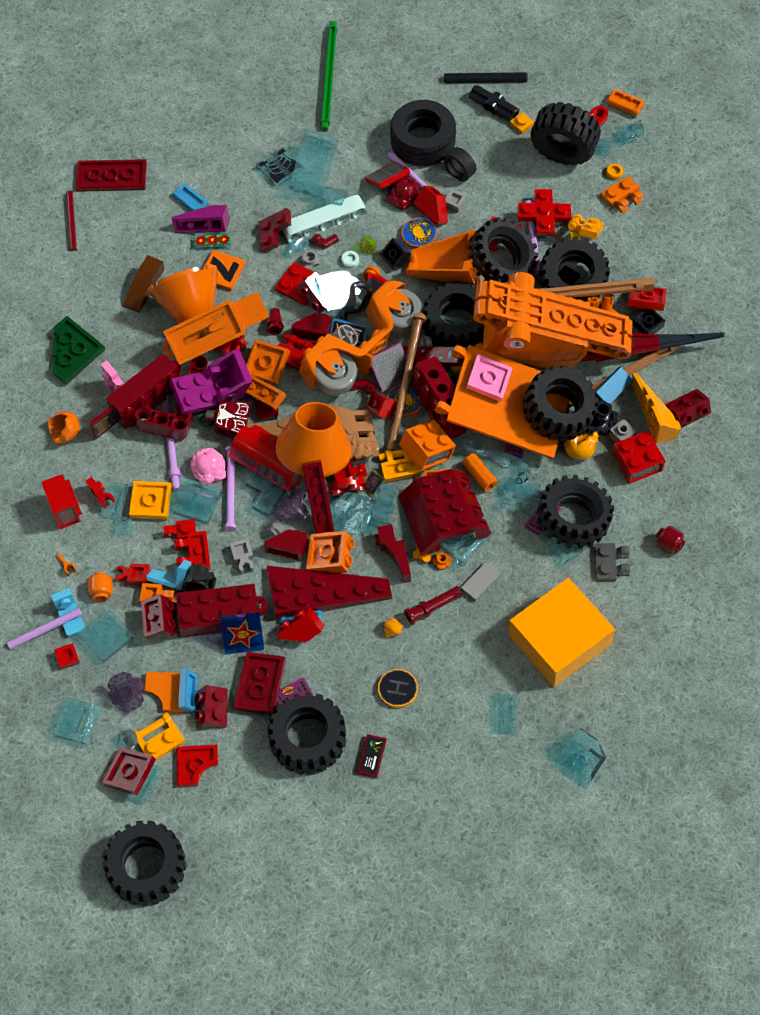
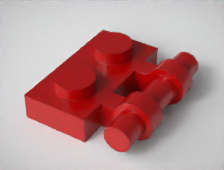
(295, 356)

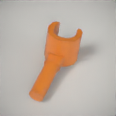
(66, 565)

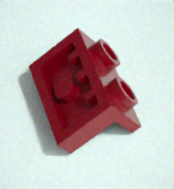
(690, 407)
(157, 617)

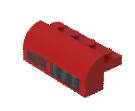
(257, 451)

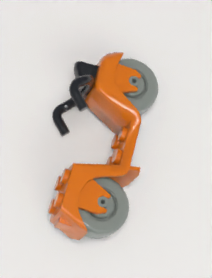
(335, 363)

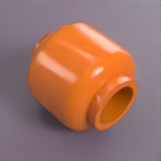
(100, 587)

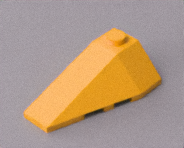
(658, 416)

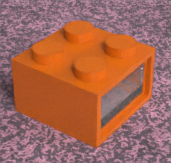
(427, 445)

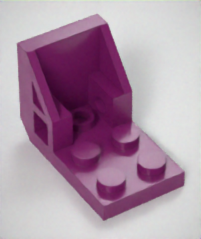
(222, 381)

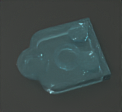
(334, 289)
(352, 513)

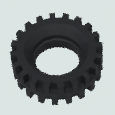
(512, 238)
(580, 493)

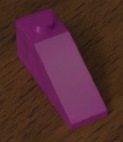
(206, 219)

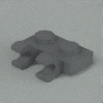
(606, 561)

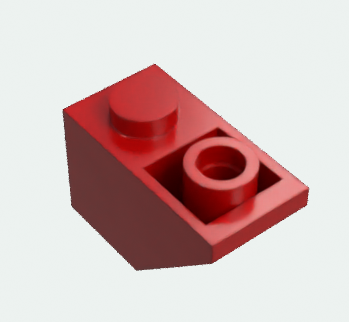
(433, 204)
(302, 627)

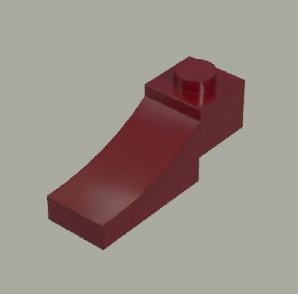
(396, 549)

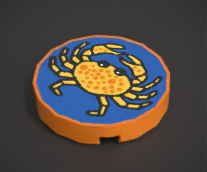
(418, 232)
(412, 403)

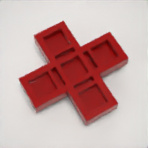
(544, 212)

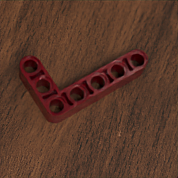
(171, 421)

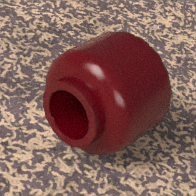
(670, 539)

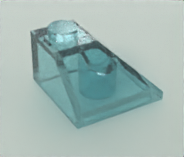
(581, 758)

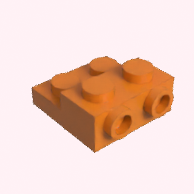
(330, 552)

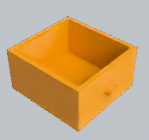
(561, 632)

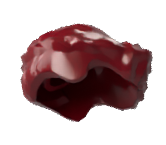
(402, 192)

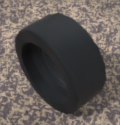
(460, 164)

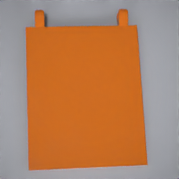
(495, 418)

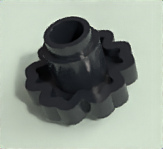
(603, 420)

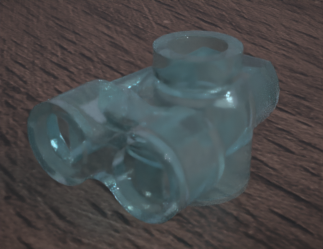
(628, 132)

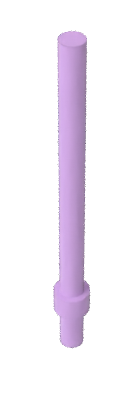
(174, 472)

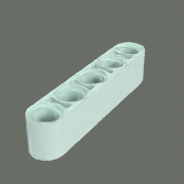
(325, 217)

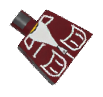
(229, 417)

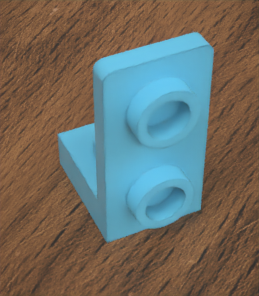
(173, 581)
(64, 604)

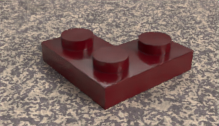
(270, 227)

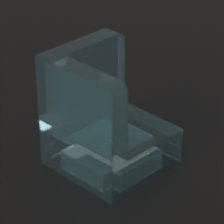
(333, 196)

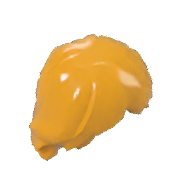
(582, 446)

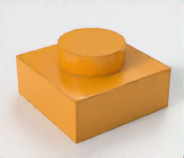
(522, 123)

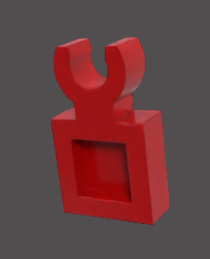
(134, 575)

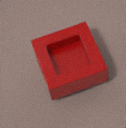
(67, 656)

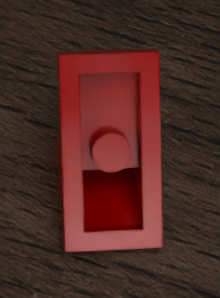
(380, 405)

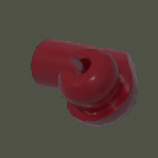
(324, 243)
(364, 385)

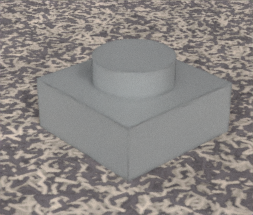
(455, 200)

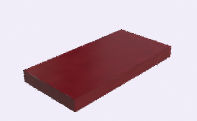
(111, 175)

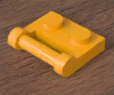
(164, 741)

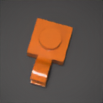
(150, 590)

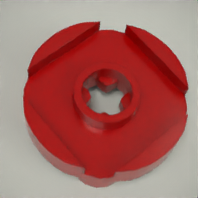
(345, 485)

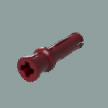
(424, 608)

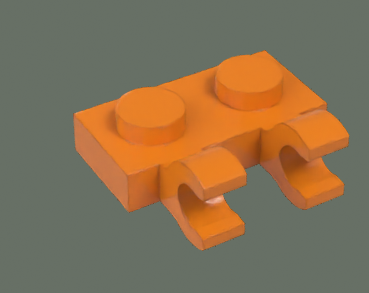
(620, 191)

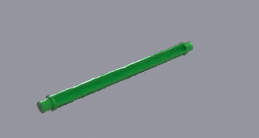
(328, 77)

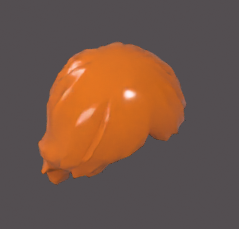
(63, 427)

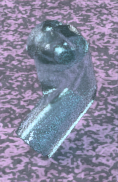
(296, 245)

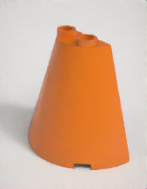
(444, 261)

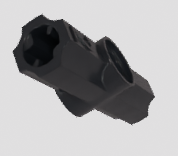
(494, 102)

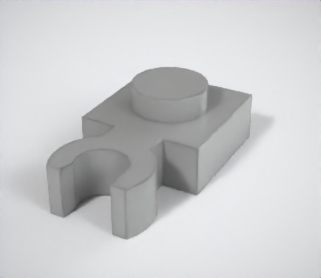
(242, 553)

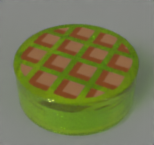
(367, 245)

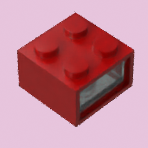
(638, 457)
(62, 501)

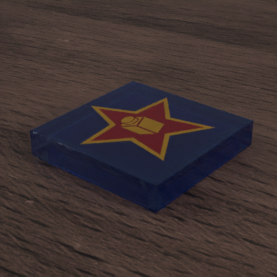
(242, 632)

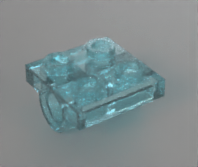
(196, 501)

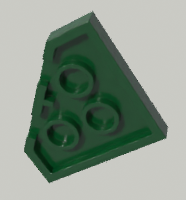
(73, 350)

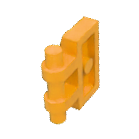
(589, 228)
(398, 469)

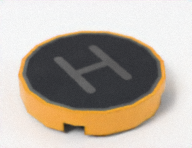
(397, 688)

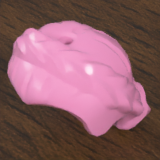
(208, 466)

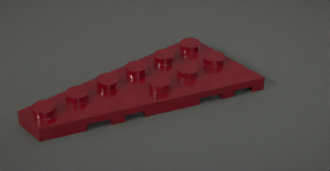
(320, 590)

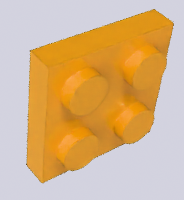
(150, 500)

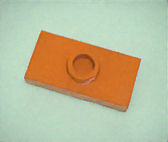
(625, 102)

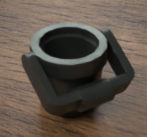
(199, 578)

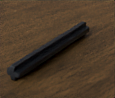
(494, 77)

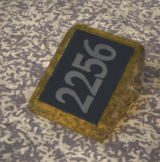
(372, 481)

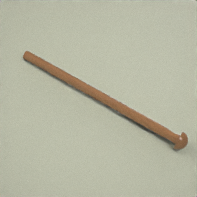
(418, 318)

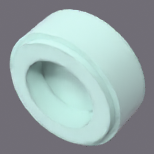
(350, 259)

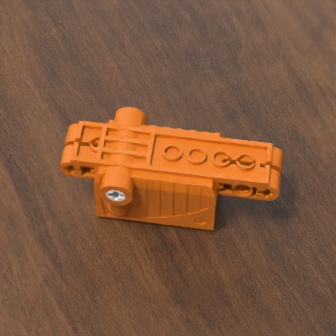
(546, 326)

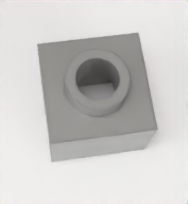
(616, 432)

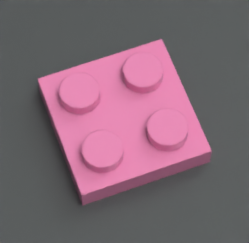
(489, 377)

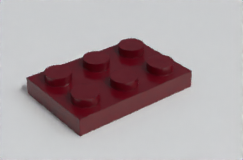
(260, 683)

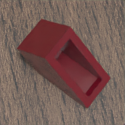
(312, 326)
(288, 544)

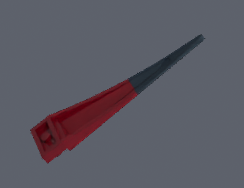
(651, 342)

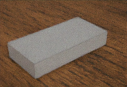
(481, 581)

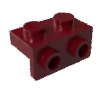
(309, 289)
(211, 707)

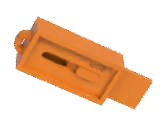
(213, 327)

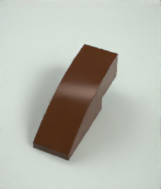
(147, 275)

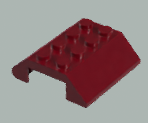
(441, 509)

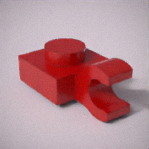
(97, 489)
(181, 529)

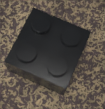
(395, 254)
(648, 322)

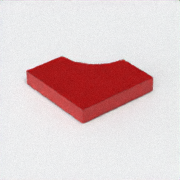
(193, 762)

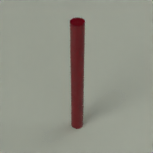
(71, 221)

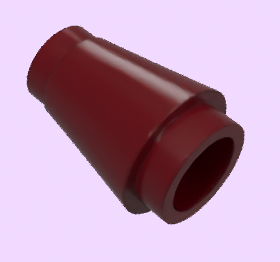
(274, 322)

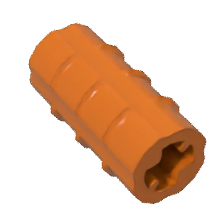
(480, 472)

